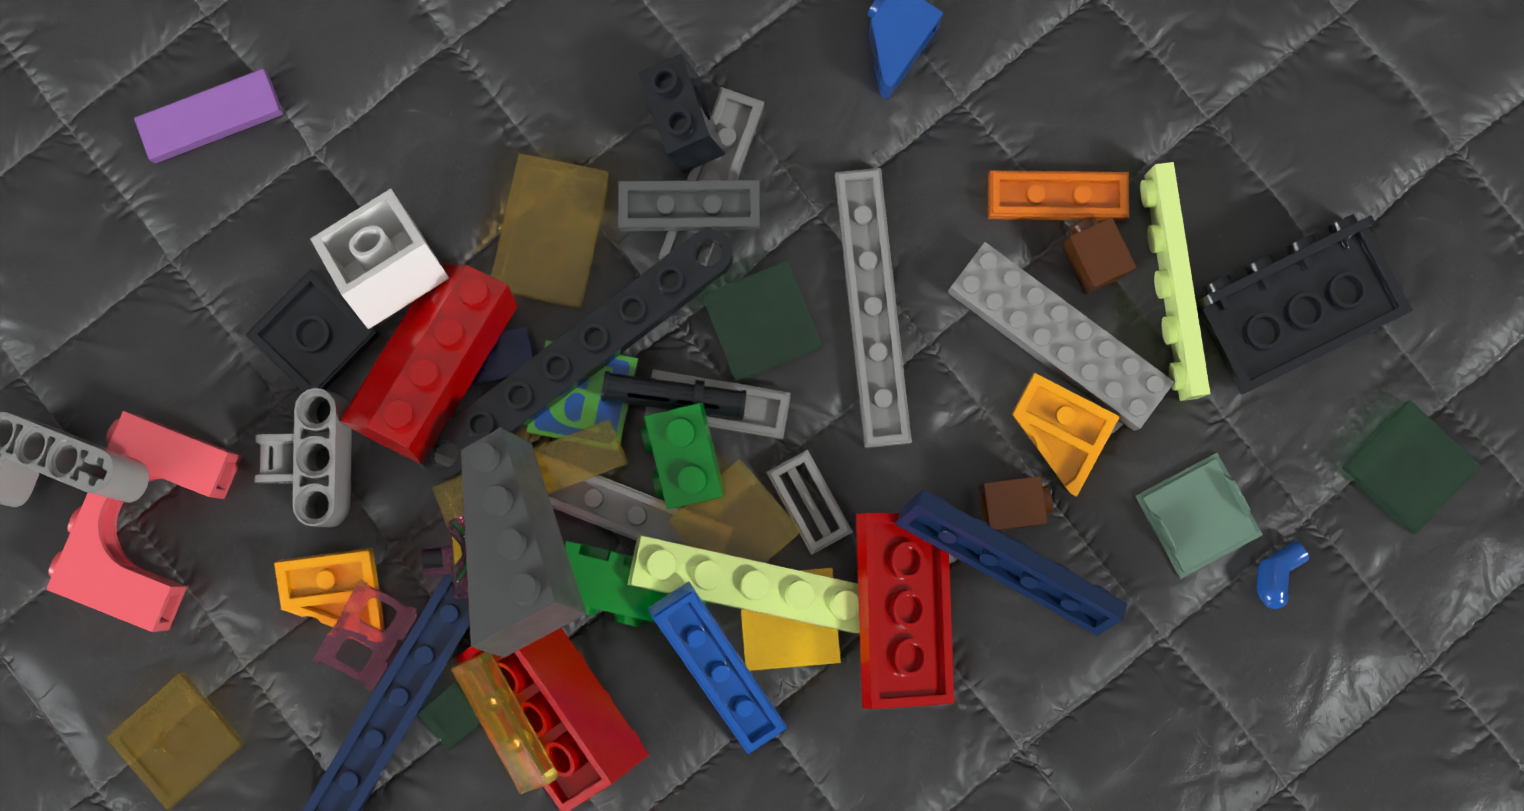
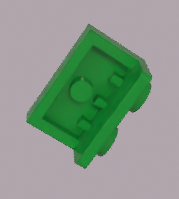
(683, 456)

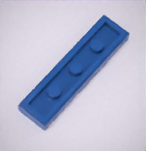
(717, 667)

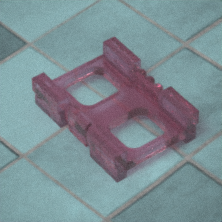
(379, 641)

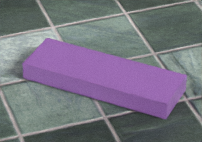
(208, 116)

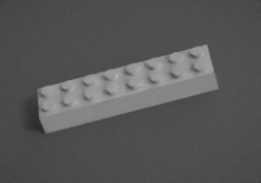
(1060, 337)

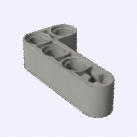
(38, 448)

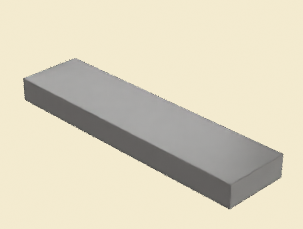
(736, 123)

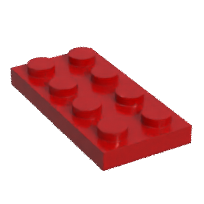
(902, 616)

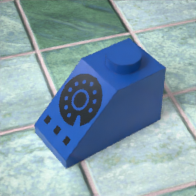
(898, 37)

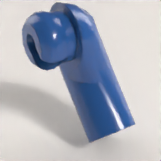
(1274, 574)

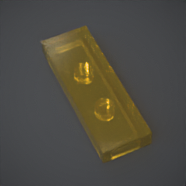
(505, 722)

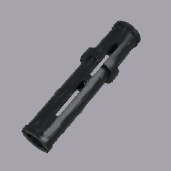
(672, 395)

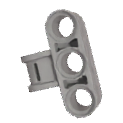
(293, 459)

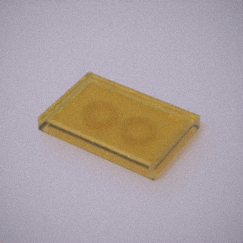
(550, 229)

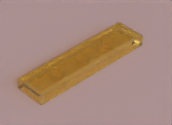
(560, 463)

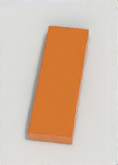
(1058, 195)

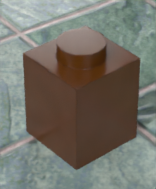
(1097, 254)
(1015, 503)

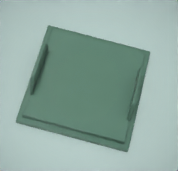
(1198, 515)

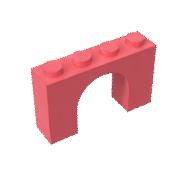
(94, 566)

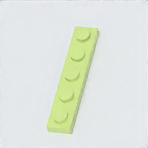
(1175, 282)
(746, 584)

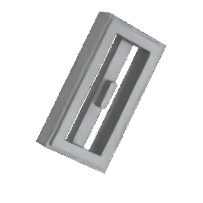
(790, 467)

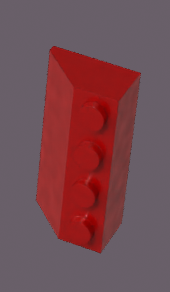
(431, 362)
(570, 716)

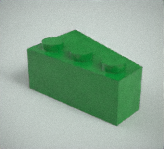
(603, 584)

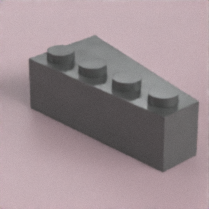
(514, 548)

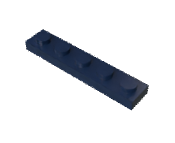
(1011, 563)

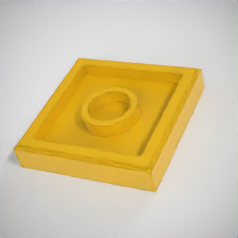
(787, 643)

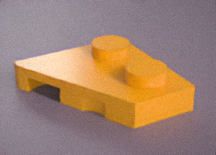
(1064, 429)
(324, 582)

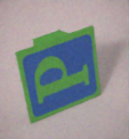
(584, 405)

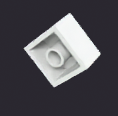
(379, 259)

